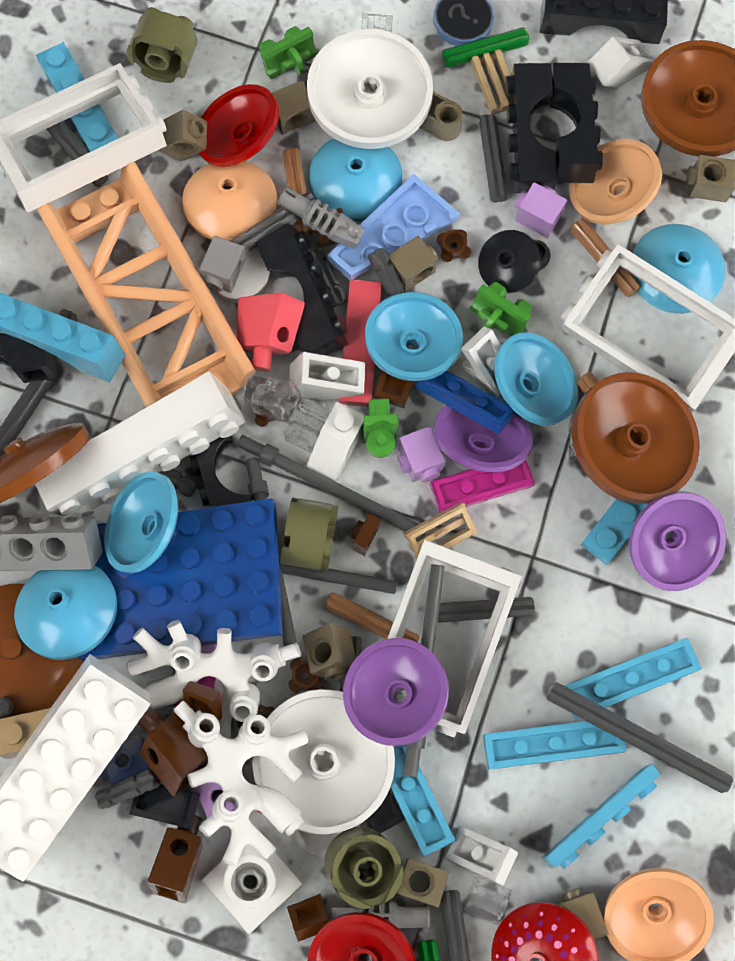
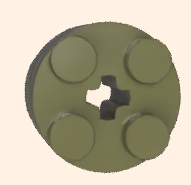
(162, 45)
(309, 534)
(367, 886)

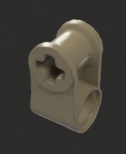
(442, 109)

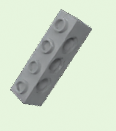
(35, 542)

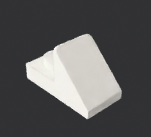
(480, 359)
(481, 855)

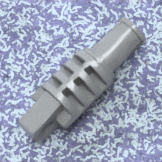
(322, 218)
(398, 915)

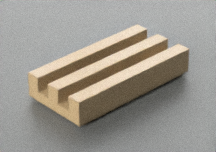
(488, 60)
(438, 519)

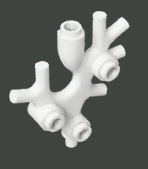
(231, 668)
(225, 768)

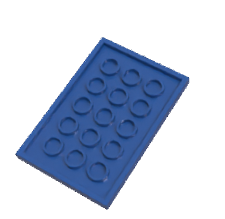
(210, 577)

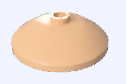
(627, 168)
(228, 211)
(664, 933)

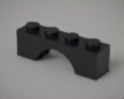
(636, 18)
(529, 91)
(573, 95)
(288, 256)
(26, 359)
(205, 463)

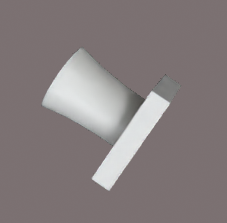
(254, 905)

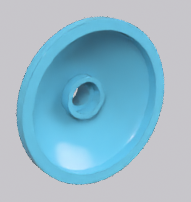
(354, 190)
(701, 273)
(415, 321)
(536, 379)
(141, 522)
(73, 624)

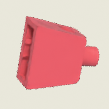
(268, 326)

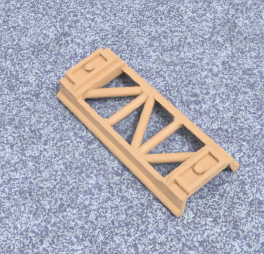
(110, 209)

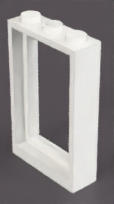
(93, 164)
(593, 288)
(480, 573)

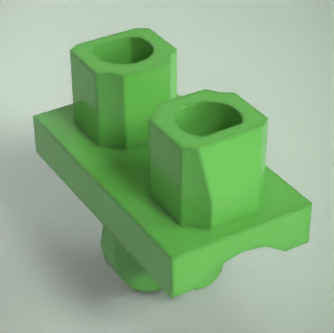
(289, 52)
(499, 312)
(380, 428)

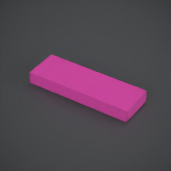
(476, 486)

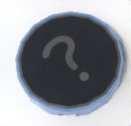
(463, 20)

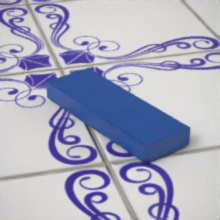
(469, 400)

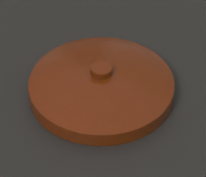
(692, 98)
(635, 437)
(38, 457)
(26, 677)

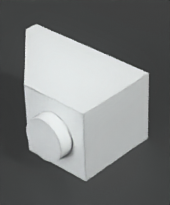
(620, 61)
(327, 376)
(336, 441)

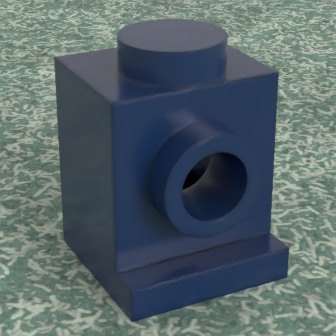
(135, 765)

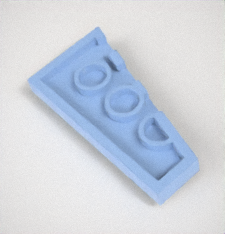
(406, 214)

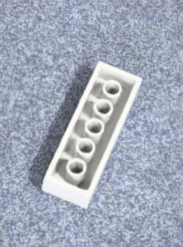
(142, 443)
(64, 761)

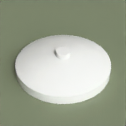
(369, 88)
(341, 768)

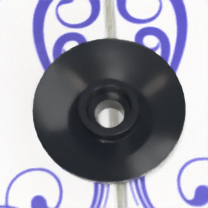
(523, 265)

